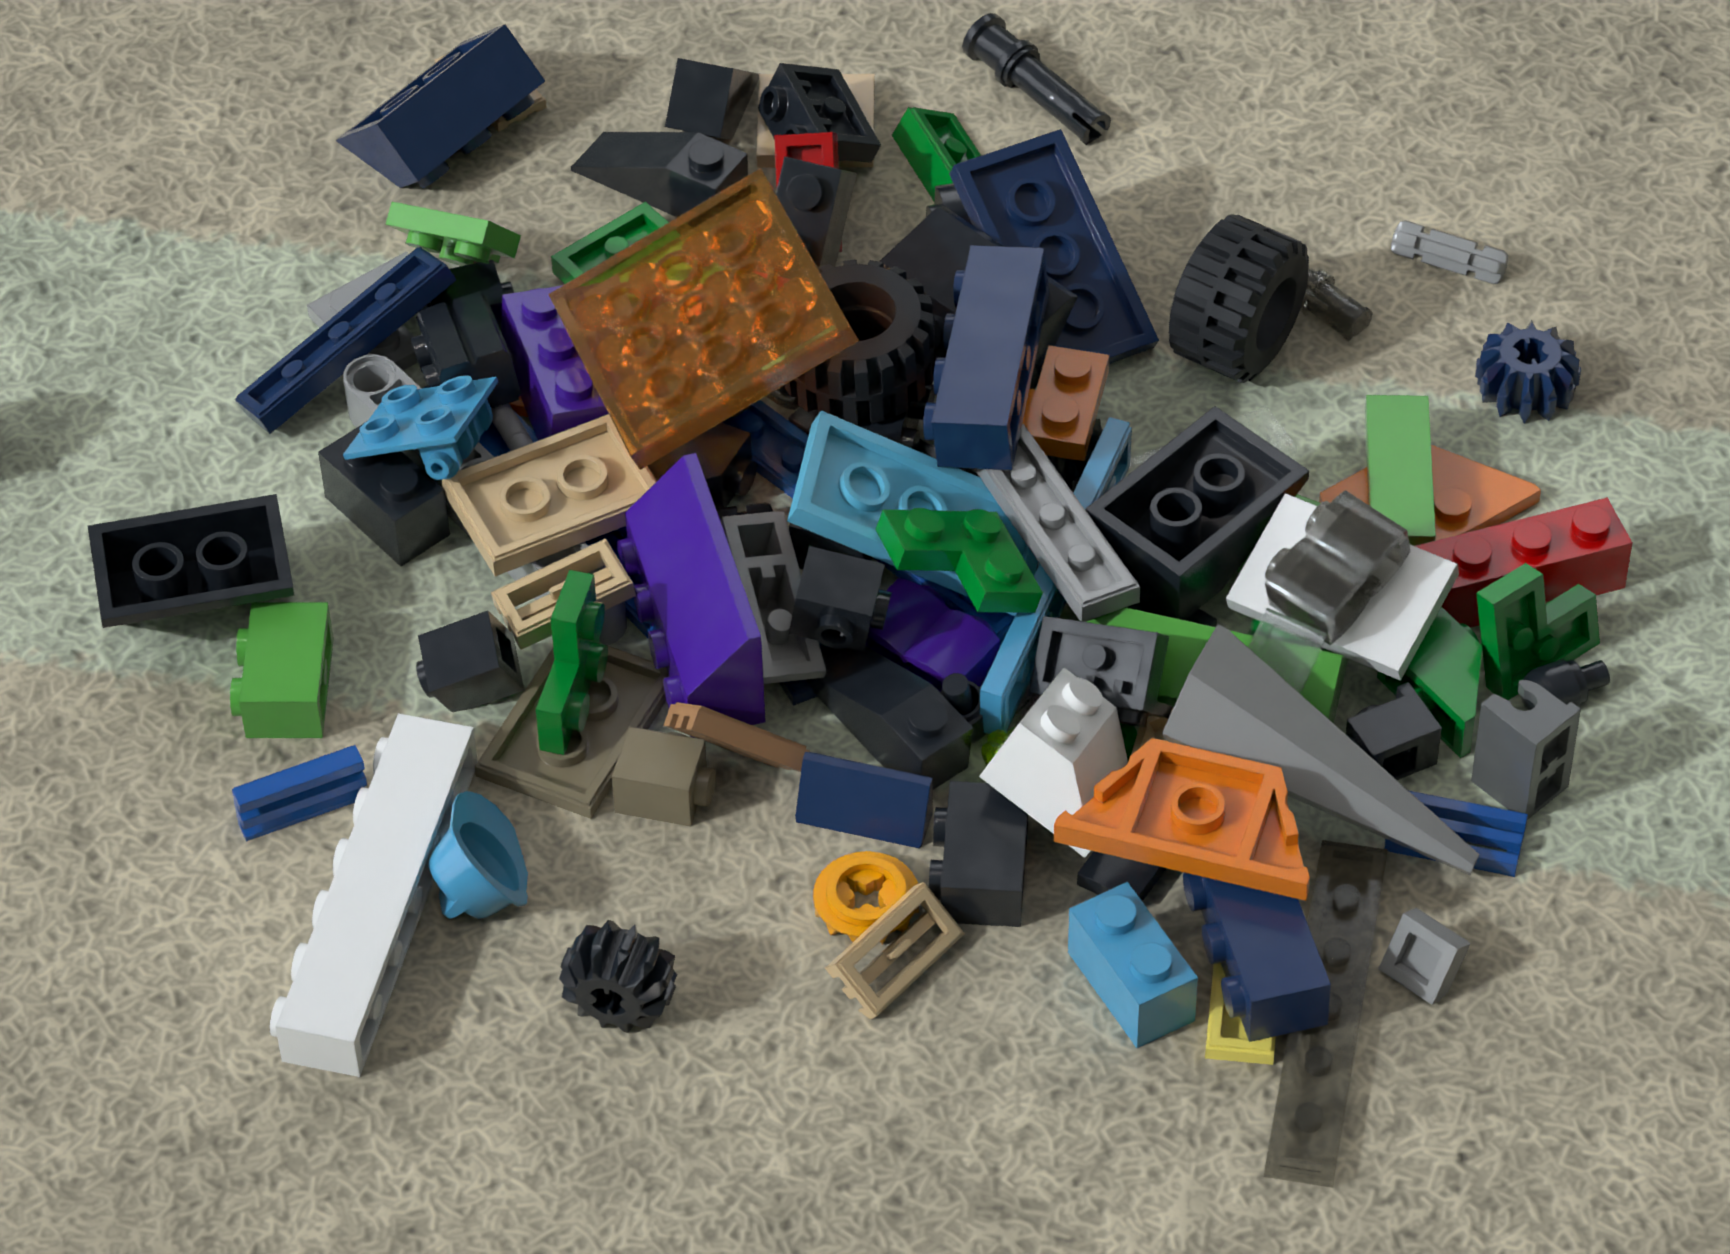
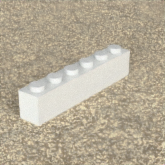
(374, 898)

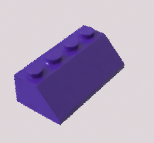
(693, 597)

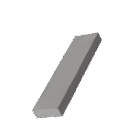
(1061, 533)

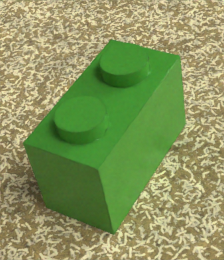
(284, 670)

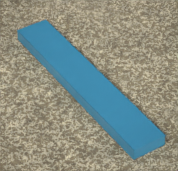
(1017, 654)

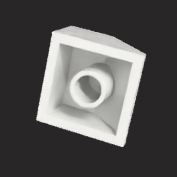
(1059, 751)

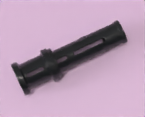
(1019, 65)

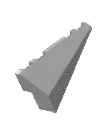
(1251, 713)

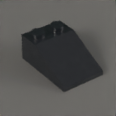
(1195, 511)

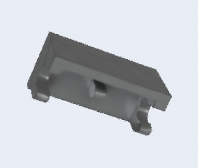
(1528, 754)

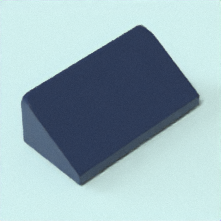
(864, 800)

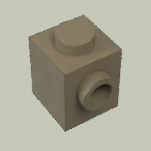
(662, 776)

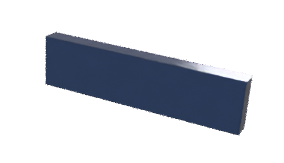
(344, 338)

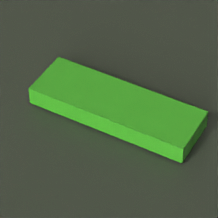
(1401, 463)

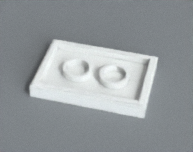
(1393, 619)

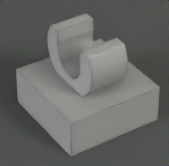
(1424, 956)

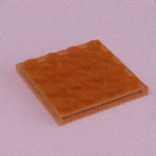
(702, 318)

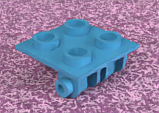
(436, 420)

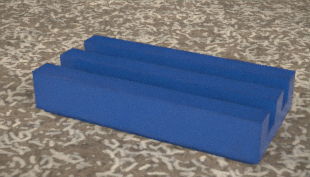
(299, 792)
(1479, 826)

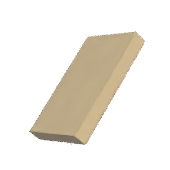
(548, 494)

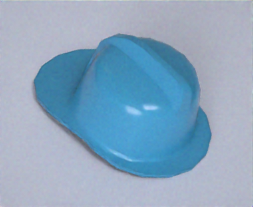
(478, 860)

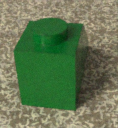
(1446, 679)

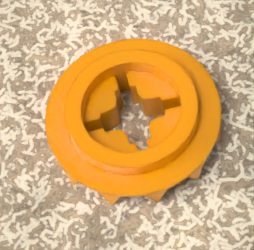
(861, 873)

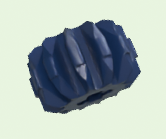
(1528, 371)

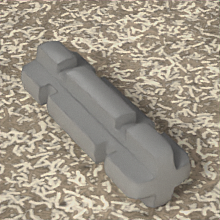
(1449, 252)

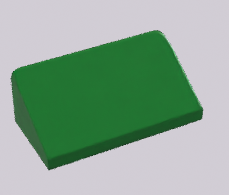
(933, 145)

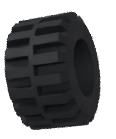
(1238, 298)
(893, 348)

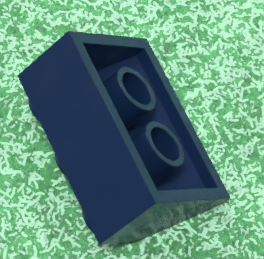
(446, 109)

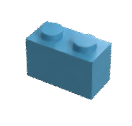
(1132, 964)

